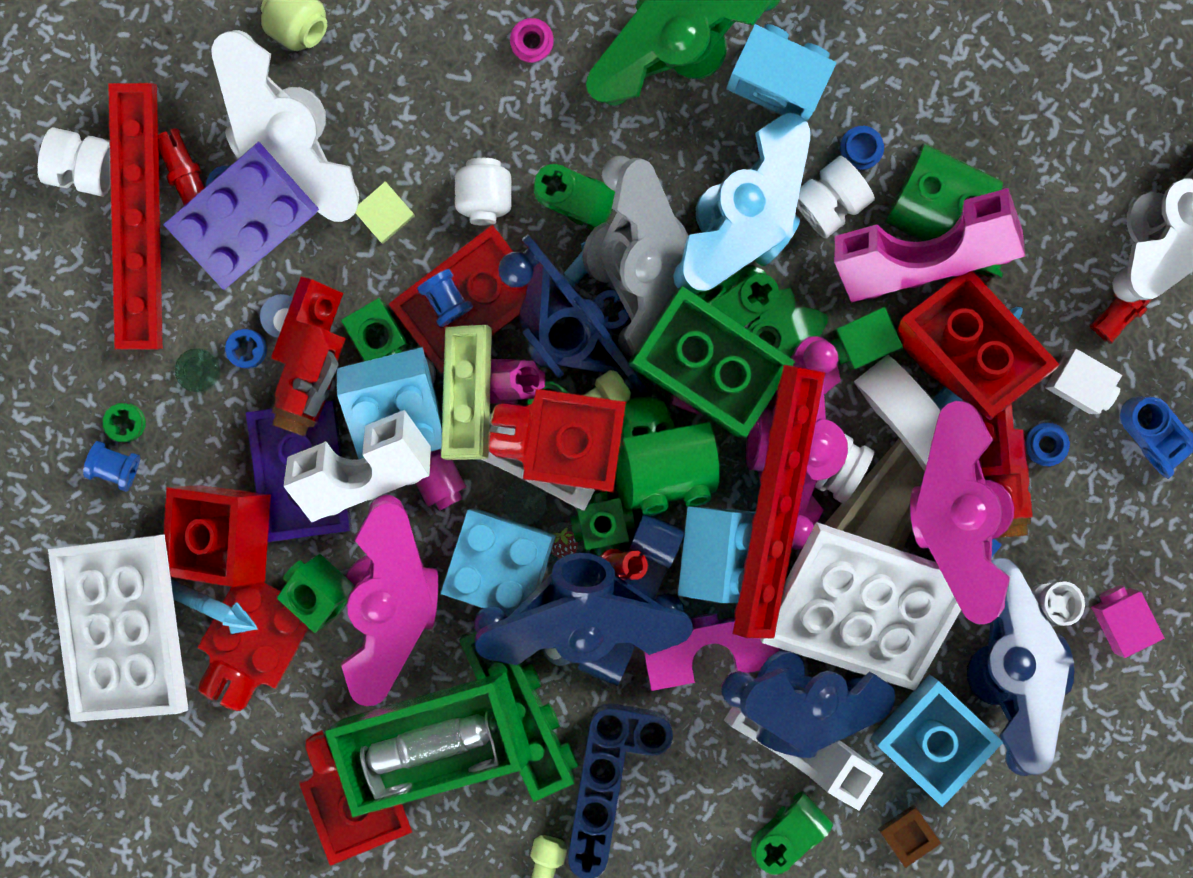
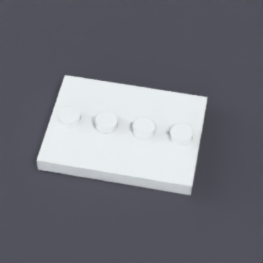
(864, 607)
(118, 629)

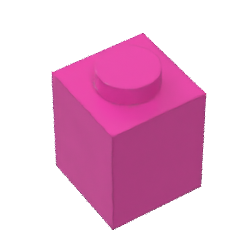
(1127, 621)

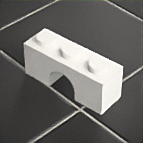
(328, 484)

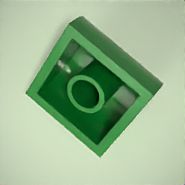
(935, 194)
(668, 468)

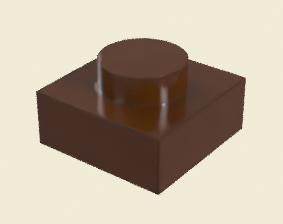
(909, 836)

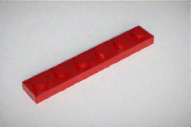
(135, 215)
(778, 502)

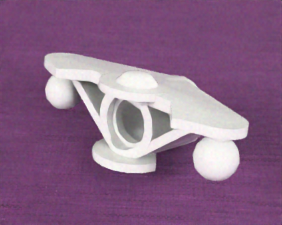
(282, 121)

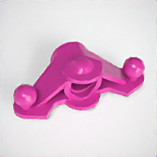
(828, 445)
(962, 512)
(389, 602)

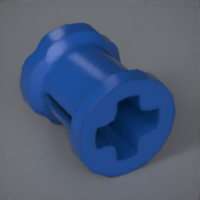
(445, 298)
(111, 466)

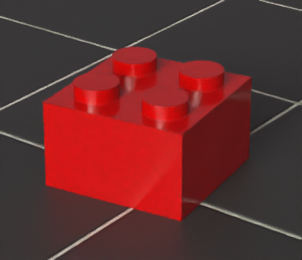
(217, 534)

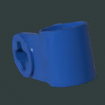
(1164, 440)

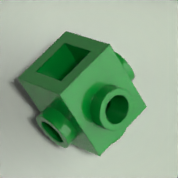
(603, 505)

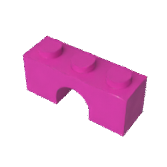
(674, 665)

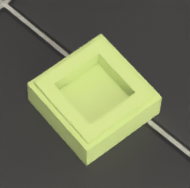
(384, 212)

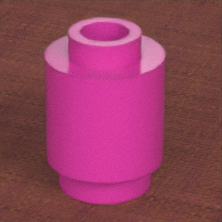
(442, 484)

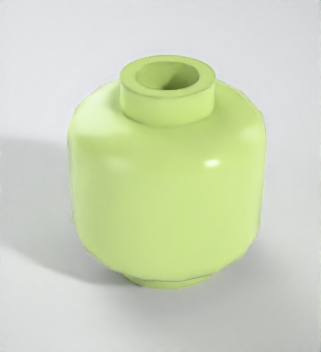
(294, 22)

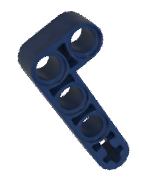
(659, 545)
(607, 789)

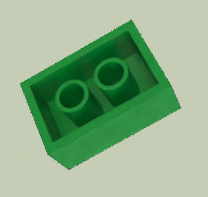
(710, 362)

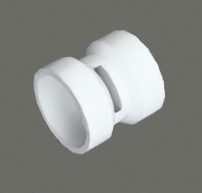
(1065, 602)

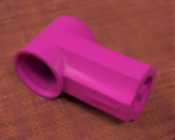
(514, 380)

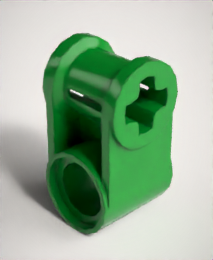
(583, 198)
(735, 298)
(793, 831)

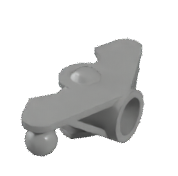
(1163, 242)
(638, 246)

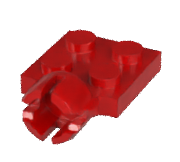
(562, 438)
(252, 655)
(328, 806)

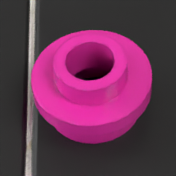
(526, 27)

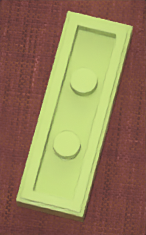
(466, 392)

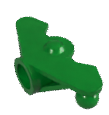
(669, 36)

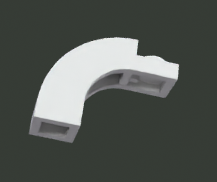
(834, 768)

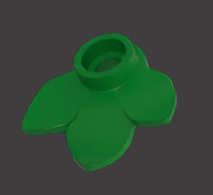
(788, 323)

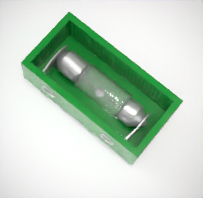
(429, 744)

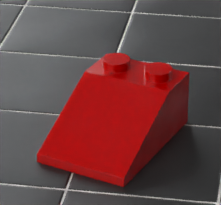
(975, 345)

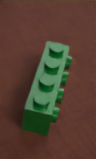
(551, 762)

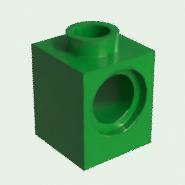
(364, 319)
(866, 339)
(315, 592)

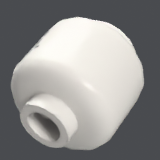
(483, 191)

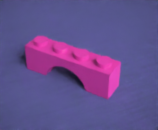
(880, 264)

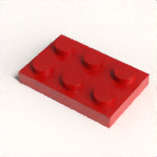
(478, 281)

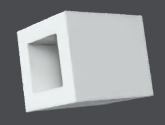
(1084, 382)

